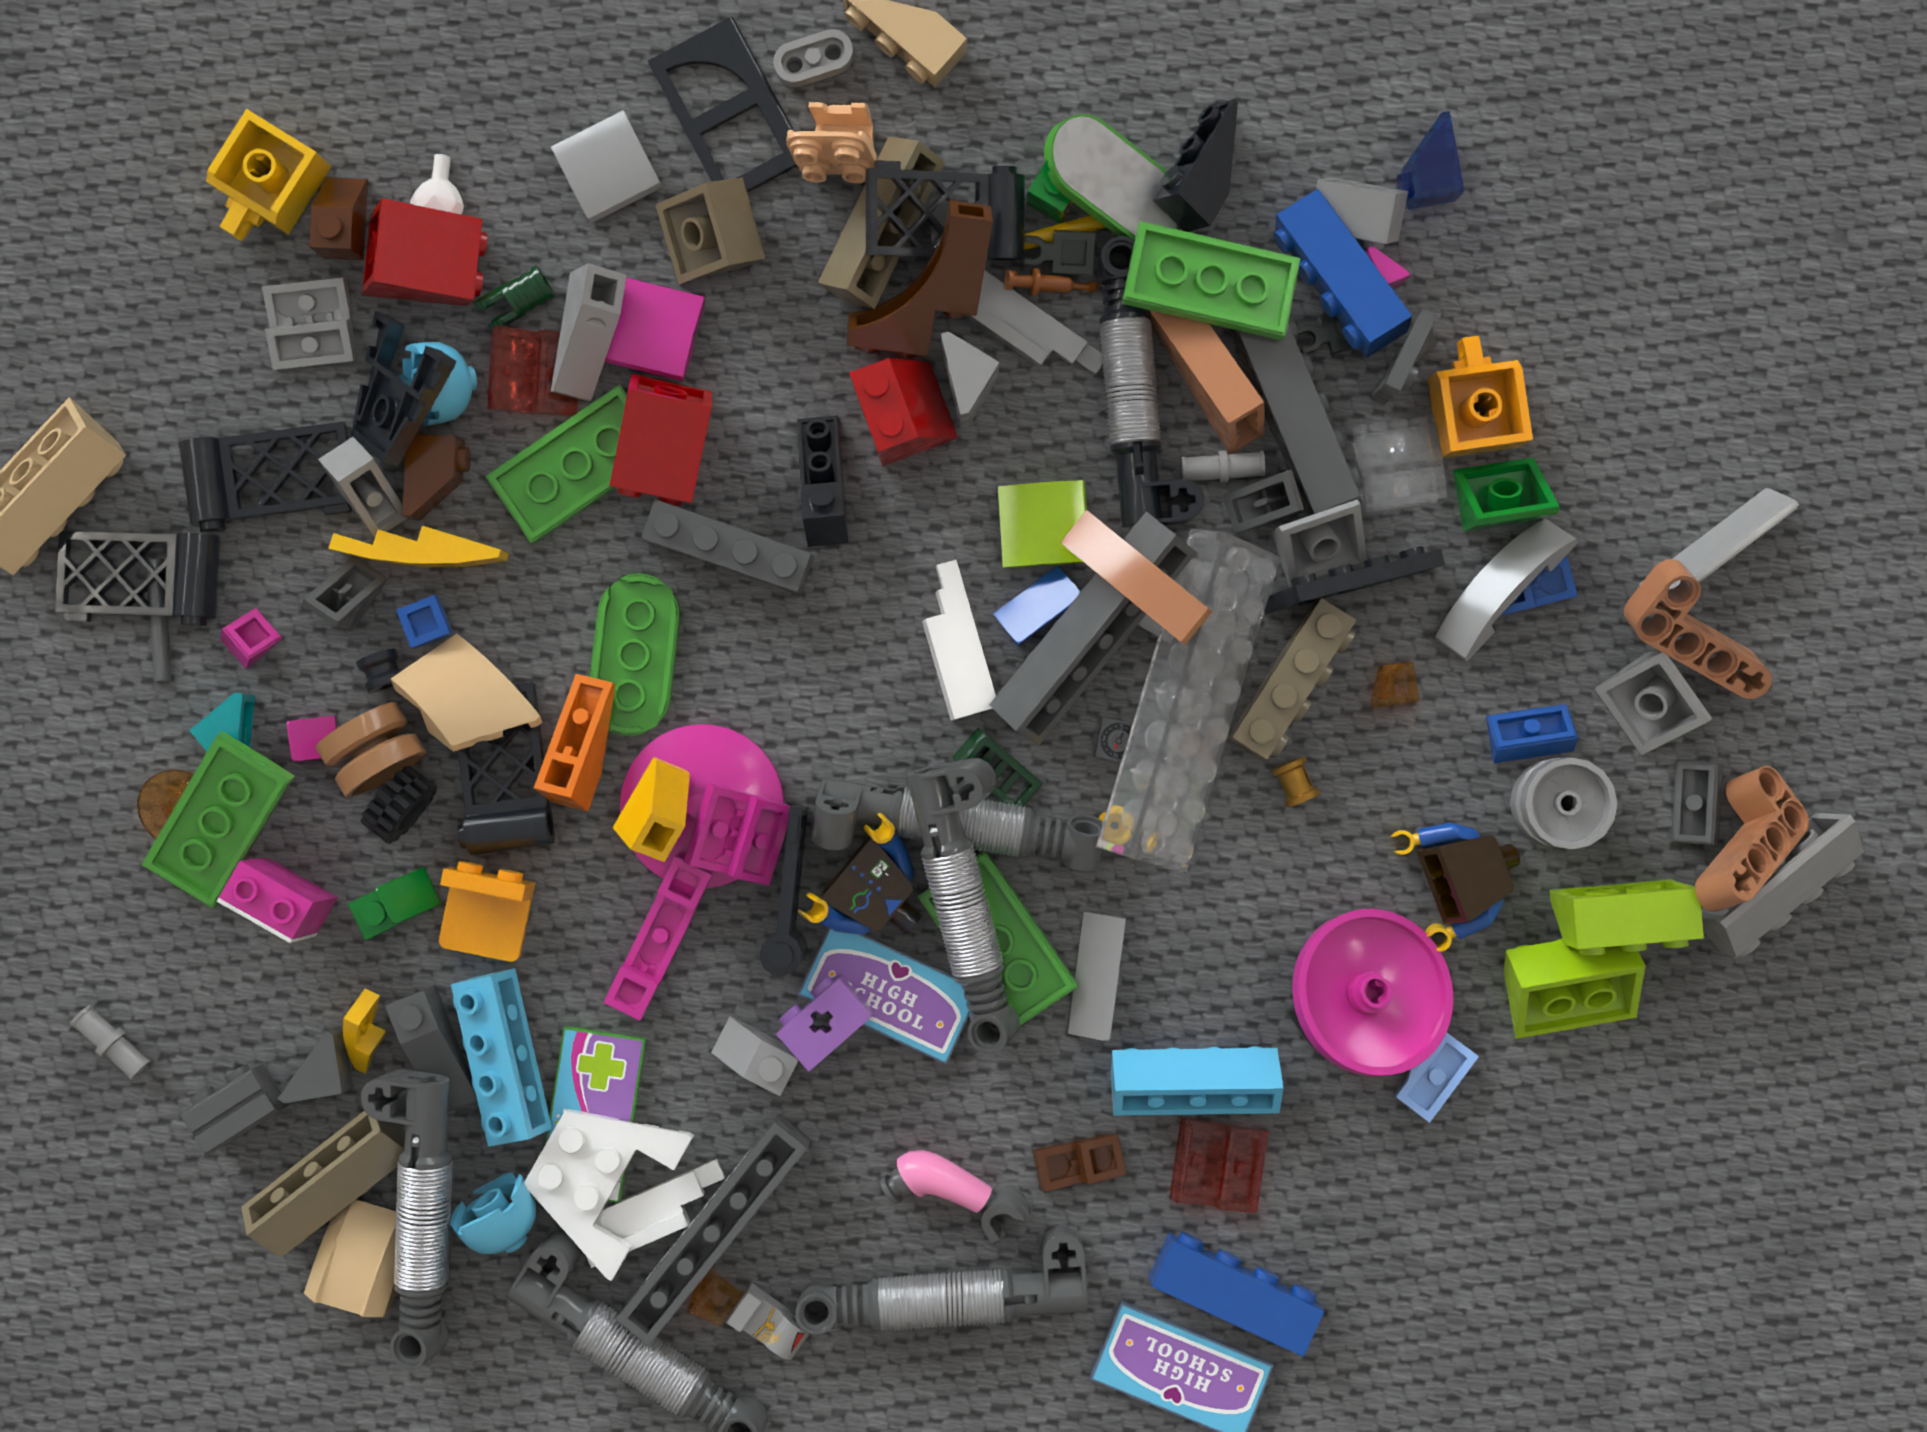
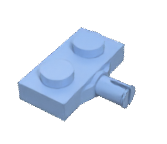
(1436, 1078)

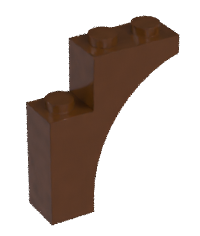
(946, 284)

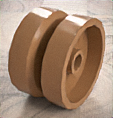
(370, 749)

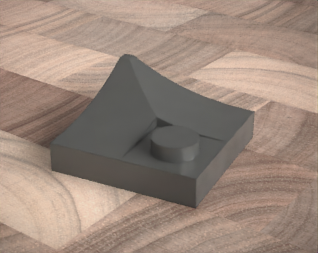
(1401, 369)

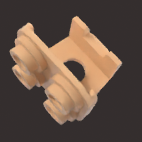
(837, 146)

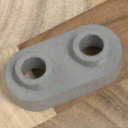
(812, 55)

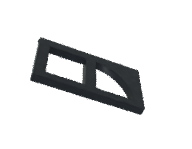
(727, 48)

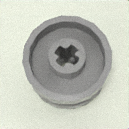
(1588, 802)

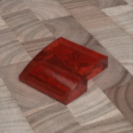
(523, 373)
(1237, 1165)

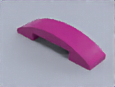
(658, 938)

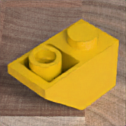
(655, 810)

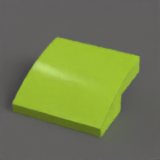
(1037, 520)

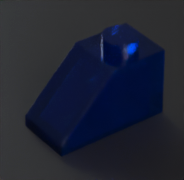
(1434, 168)

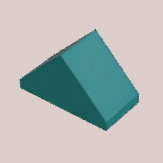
(231, 716)

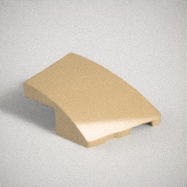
(463, 695)

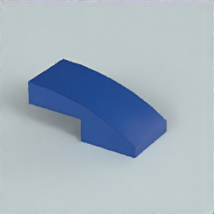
(1546, 589)

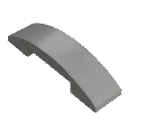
(1499, 584)

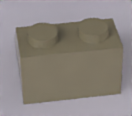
(710, 230)

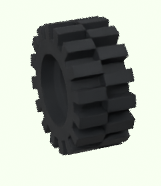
(398, 804)

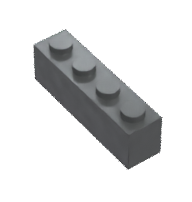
(727, 547)

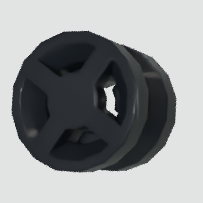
(379, 669)

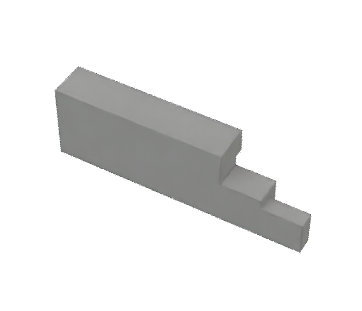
(1029, 328)

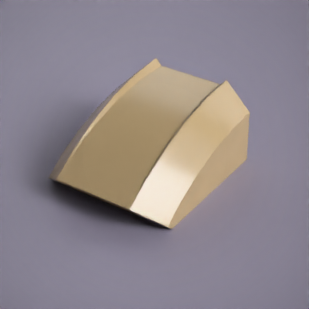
(356, 1261)

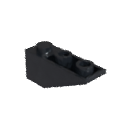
(1202, 175)
(822, 481)

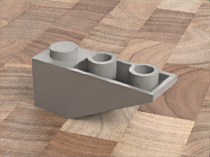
(587, 329)

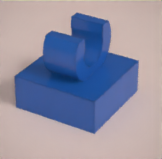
(424, 621)

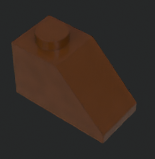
(339, 219)
(432, 472)

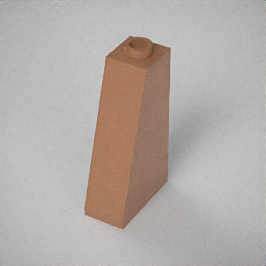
(1213, 379)

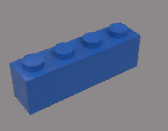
(1341, 274)
(1236, 1293)

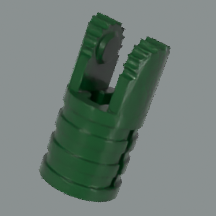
(521, 293)

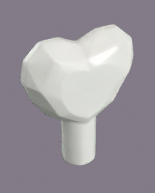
(439, 191)

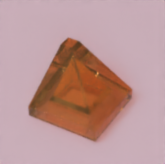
(1390, 686)
(710, 1295)

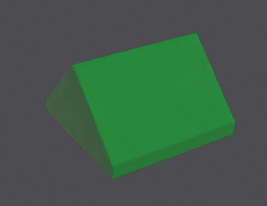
(1503, 494)

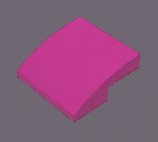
(656, 329)
(738, 834)

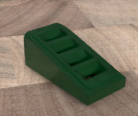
(975, 744)

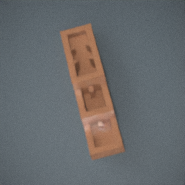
(1136, 577)

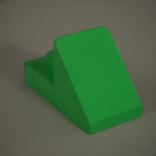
(394, 903)

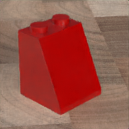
(423, 254)
(902, 407)
(661, 440)

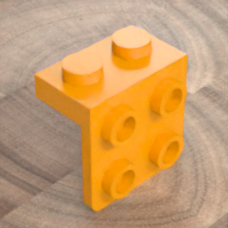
(485, 911)

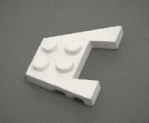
(584, 1167)

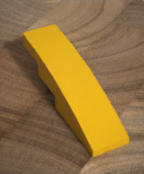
(430, 550)

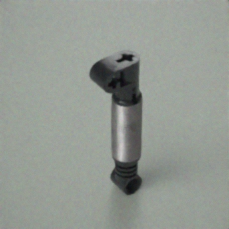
(1131, 412)

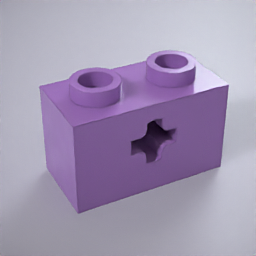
(811, 1043)

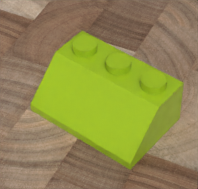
(1628, 915)
(1562, 990)

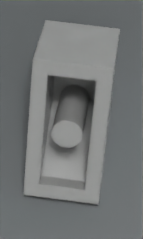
(1367, 210)
(363, 486)
(755, 1055)

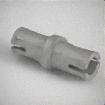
(1223, 466)
(110, 1042)

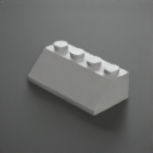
(1819, 856)

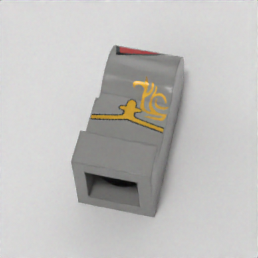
(767, 1322)

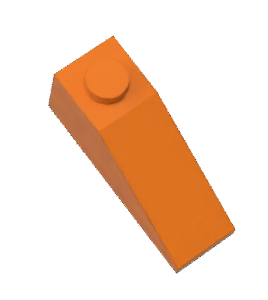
(578, 745)

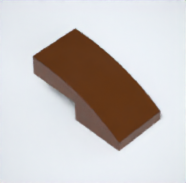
(1079, 1161)

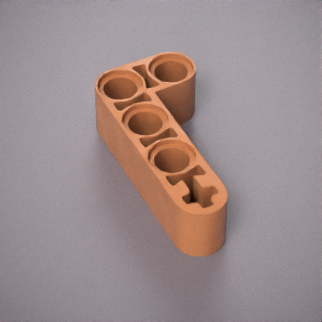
(1700, 641)
(1770, 831)

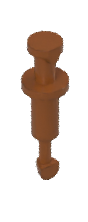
(1037, 282)

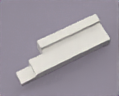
(958, 648)
(659, 1208)

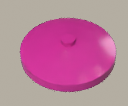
(713, 757)
(1372, 993)

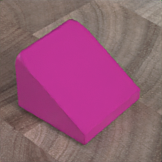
(1390, 270)
(249, 637)
(306, 734)

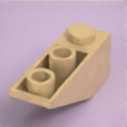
(913, 33)

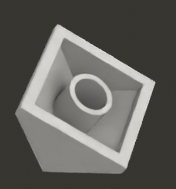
(969, 375)
(1322, 542)
(1652, 701)

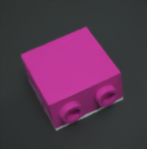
(277, 899)

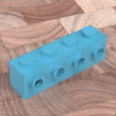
(501, 1057)
(1196, 1081)

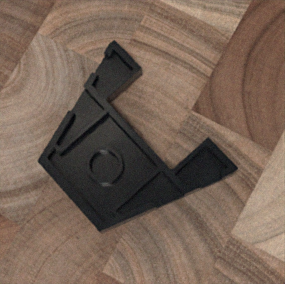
(392, 405)

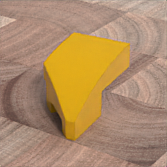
(359, 1033)

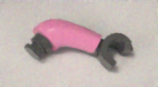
(932, 1174)

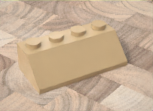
(50, 480)

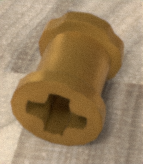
(1295, 781)

